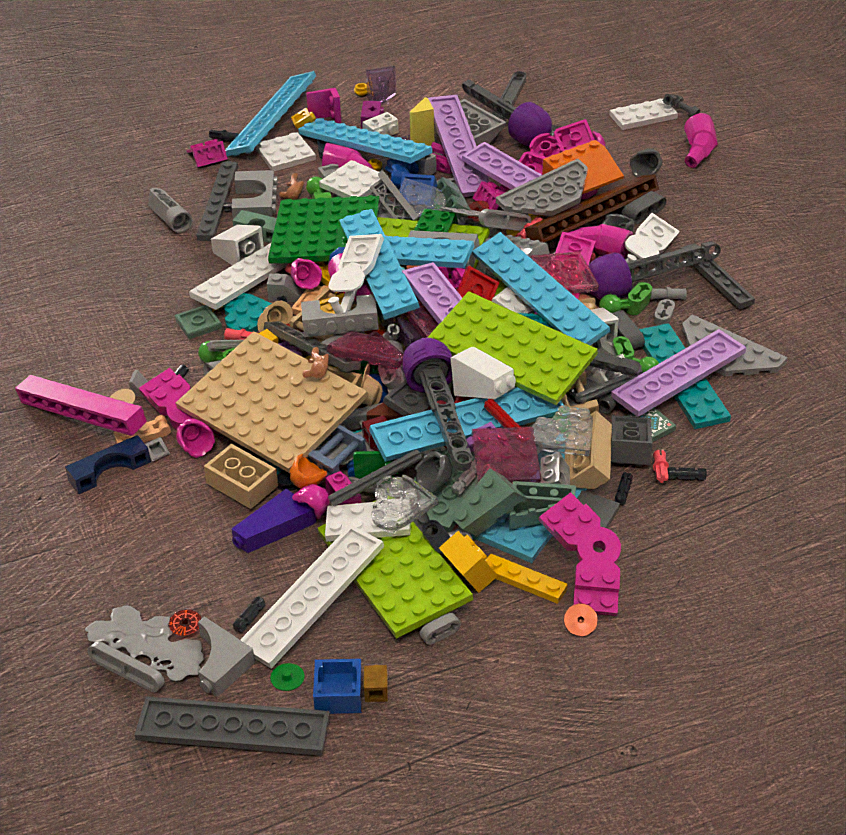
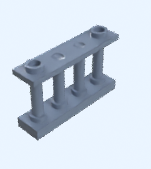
(354, 442)

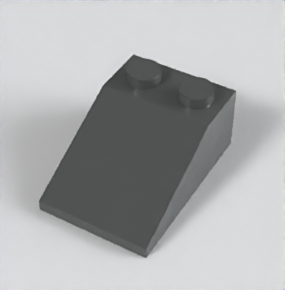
(631, 440)

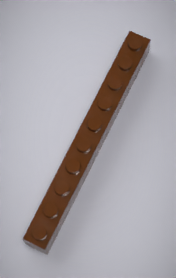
(591, 208)

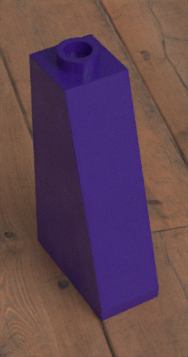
(273, 522)

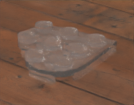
(421, 197)
(566, 432)
(400, 502)

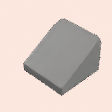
(137, 381)
(157, 449)

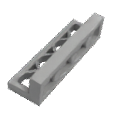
(394, 192)

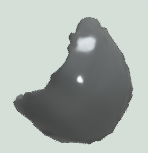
(646, 162)
(619, 221)
(433, 471)

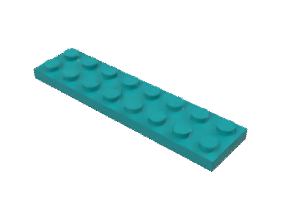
(697, 401)

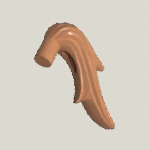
(294, 190)
(319, 365)

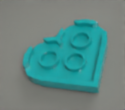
(244, 312)

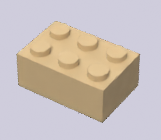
(241, 476)

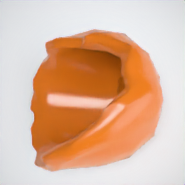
(306, 473)

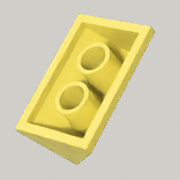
(422, 123)

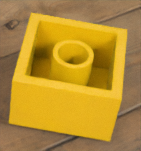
(469, 560)

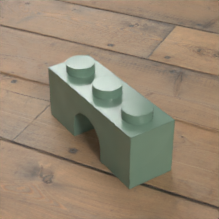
(453, 196)
(250, 218)

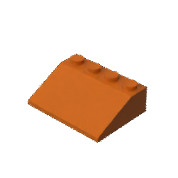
(600, 164)

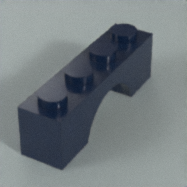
(128, 453)

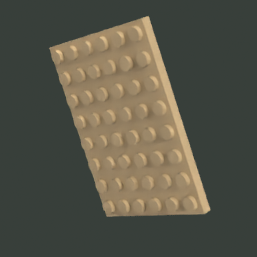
(268, 404)

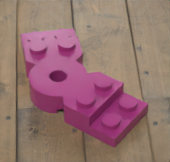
(563, 139)
(163, 394)
(596, 574)

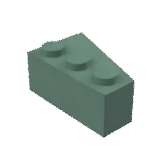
(540, 499)
(487, 502)

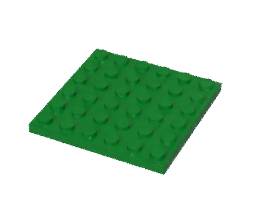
(312, 227)

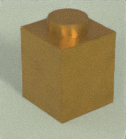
(375, 683)

